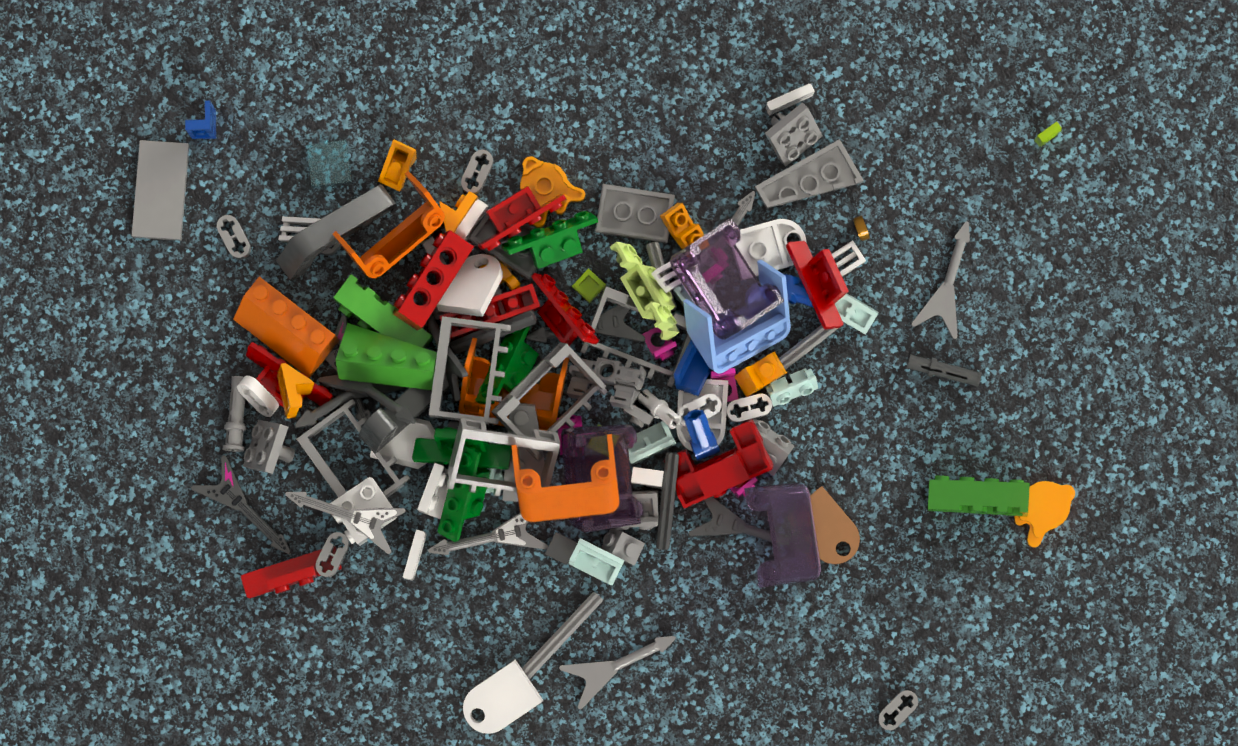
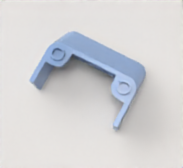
(763, 333)

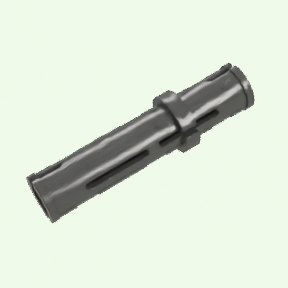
(943, 370)

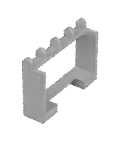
(622, 299)
(553, 359)
(440, 367)
(477, 430)
(324, 469)

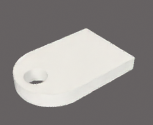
(768, 243)
(472, 286)
(716, 423)
(502, 698)

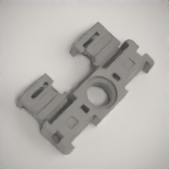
(622, 378)

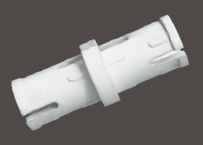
(659, 409)

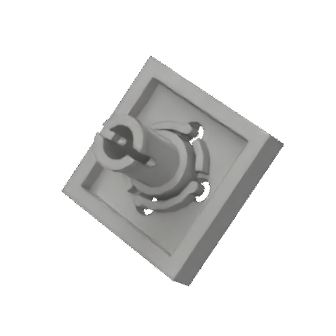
(793, 133)
(267, 447)

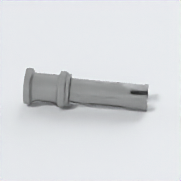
(235, 425)

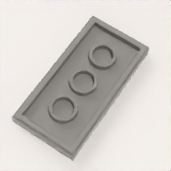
(160, 190)

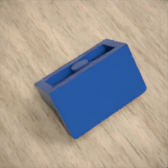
(203, 128)
(691, 371)

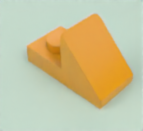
(397, 163)
(454, 218)
(760, 374)
(292, 386)

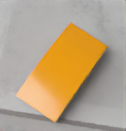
(681, 226)

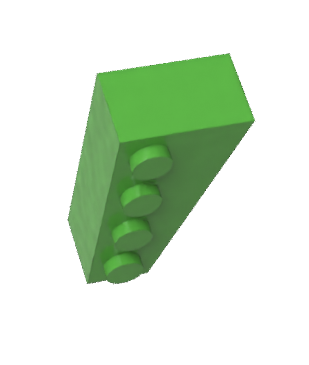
(376, 314)
(384, 360)
(978, 496)

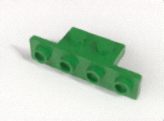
(553, 242)
(515, 364)
(440, 450)
(459, 502)

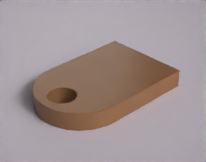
(832, 528)

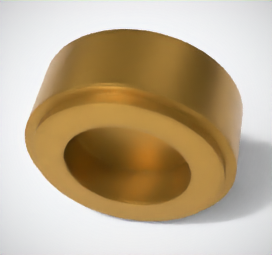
(861, 228)

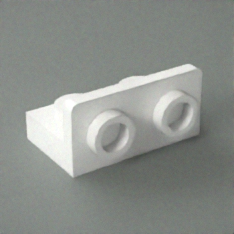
(435, 492)

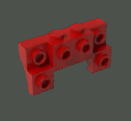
(724, 470)

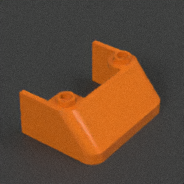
(401, 238)
(545, 395)
(568, 500)

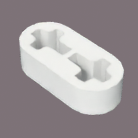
(471, 219)
(257, 396)
(700, 402)
(747, 402)

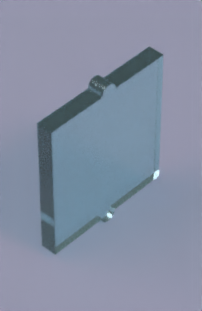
(329, 163)

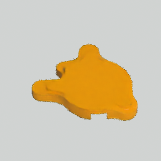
(546, 183)
(1047, 509)

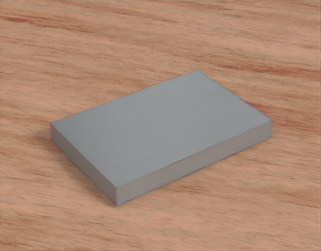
(633, 213)

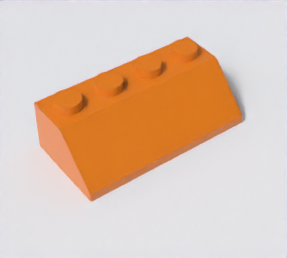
(285, 327)

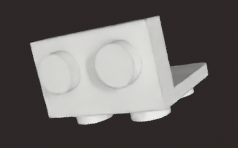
(362, 496)

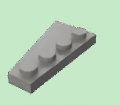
(817, 174)
(526, 420)

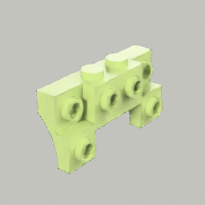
(645, 291)

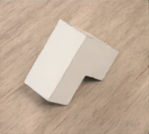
(647, 477)

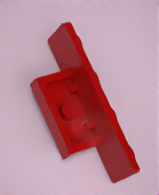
(515, 212)
(821, 281)
(559, 314)
(269, 379)
(284, 574)

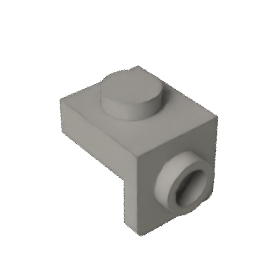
(637, 415)
(622, 545)

